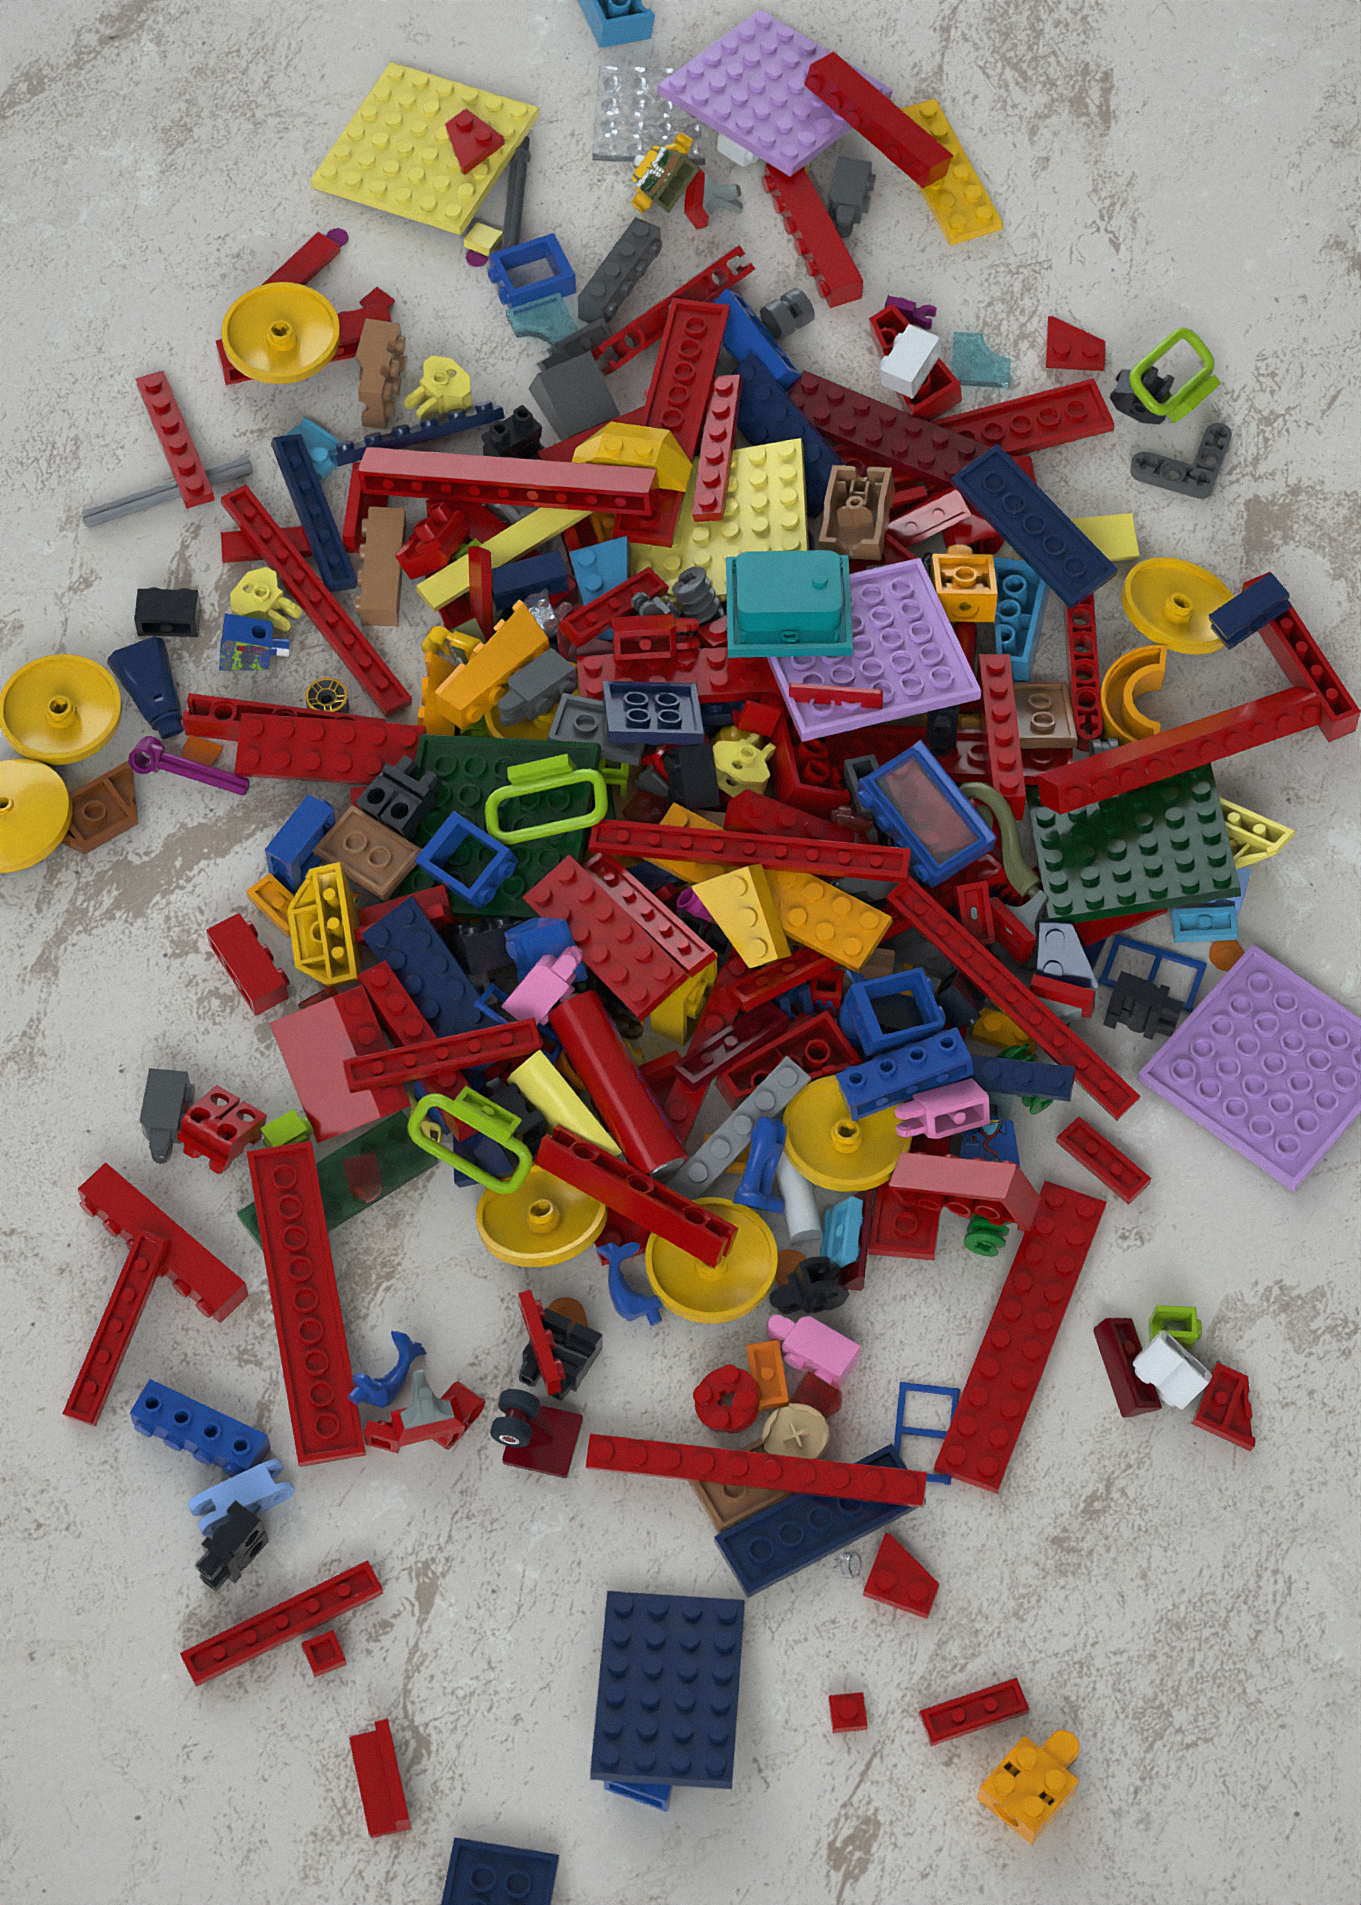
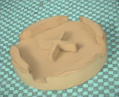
(796, 1432)

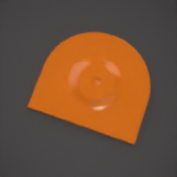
(201, 750)
(1225, 954)
(787, 1262)
(569, 1308)

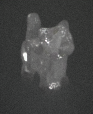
(543, 612)

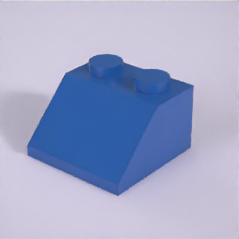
(538, 938)

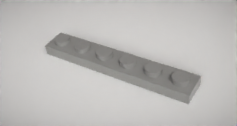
(735, 1133)

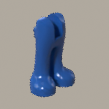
(765, 1152)

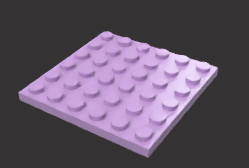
(756, 93)
(898, 647)
(1265, 1067)

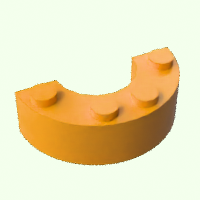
(1125, 680)

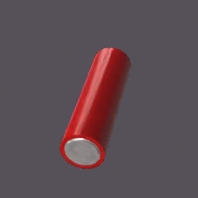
(617, 1085)

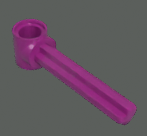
(181, 766)

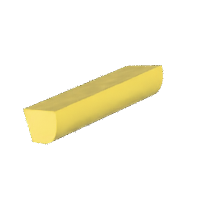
(1110, 534)
(557, 1103)

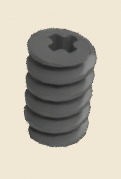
(697, 596)

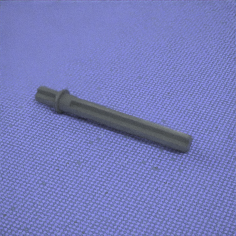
(515, 195)

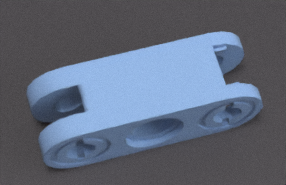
(250, 1488)

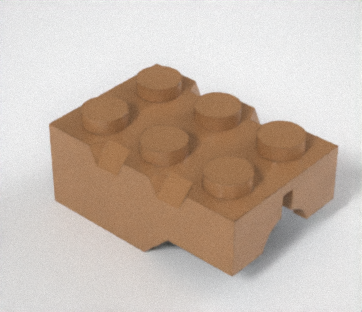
(381, 362)
(857, 512)

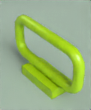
(1192, 392)
(542, 776)
(487, 1119)

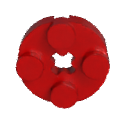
(710, 1394)

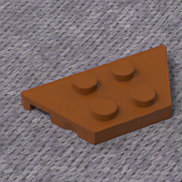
(102, 810)

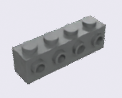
(619, 272)

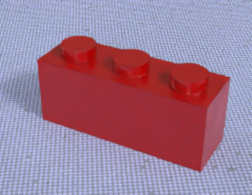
(248, 963)

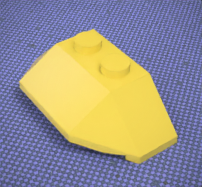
(1252, 835)

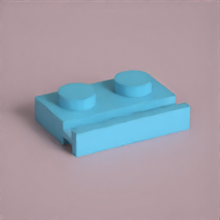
(318, 444)
(842, 1231)

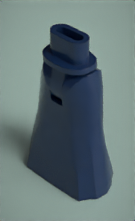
(149, 681)

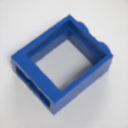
(524, 253)
(444, 845)
(290, 851)
(865, 1020)

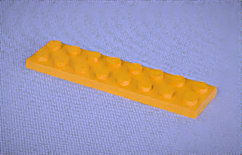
(805, 904)

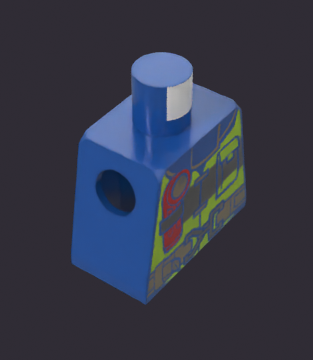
(249, 644)

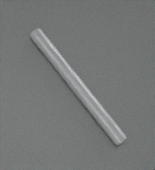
(161, 493)

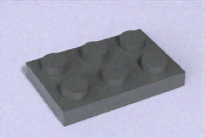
(584, 721)

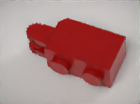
(651, 636)

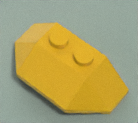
(638, 447)
(323, 927)

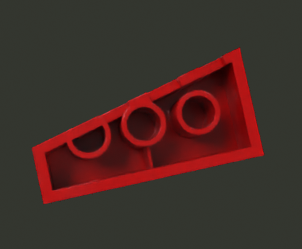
(802, 770)
(762, 815)

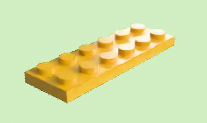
(959, 197)

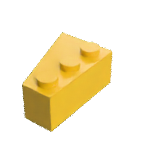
(746, 914)

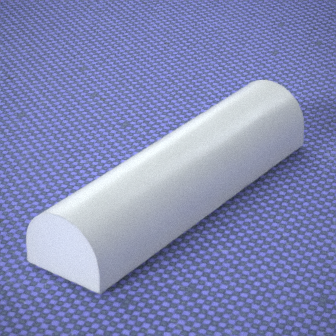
(799, 1199)

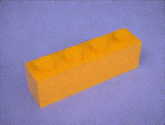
(437, 672)
(485, 679)

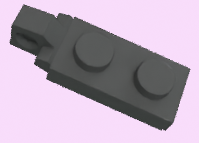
(576, 344)

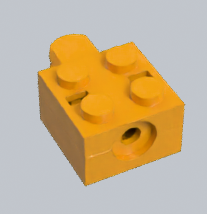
(965, 584)
(1030, 1781)

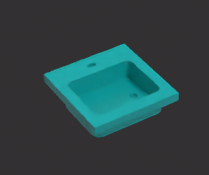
(788, 604)

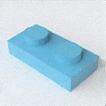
(1204, 924)

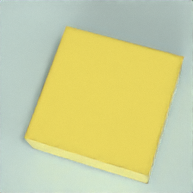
(483, 239)

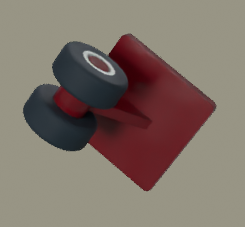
(536, 1435)

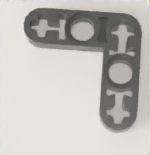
(1196, 472)

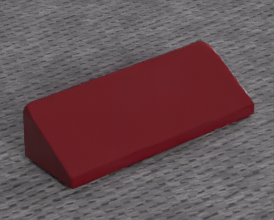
(853, 1274)
(1119, 1348)

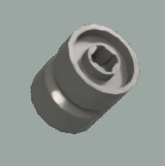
(790, 312)

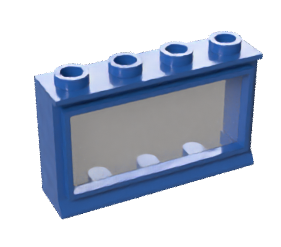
(925, 814)

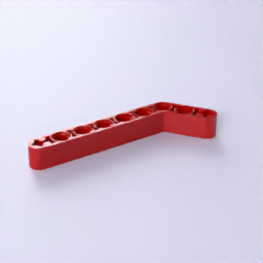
(1086, 664)

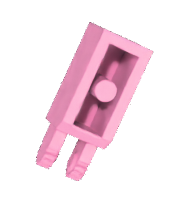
(544, 986)
(944, 1111)
(814, 1348)

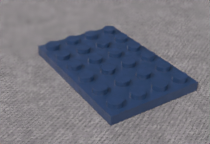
(668, 1690)

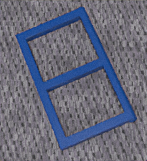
(1159, 953)
(499, 1020)
(899, 1429)

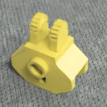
(440, 388)
(263, 599)
(742, 765)

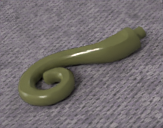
(1015, 866)

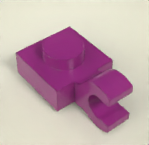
(912, 314)

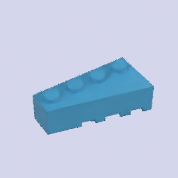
(618, 21)
(601, 569)
(1019, 614)

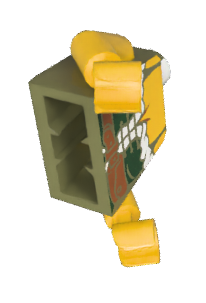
(663, 174)
(455, 643)

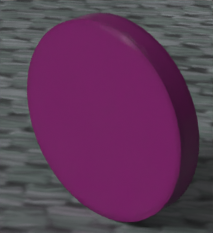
(338, 236)
(476, 259)

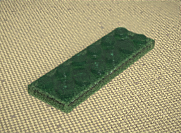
(398, 1164)

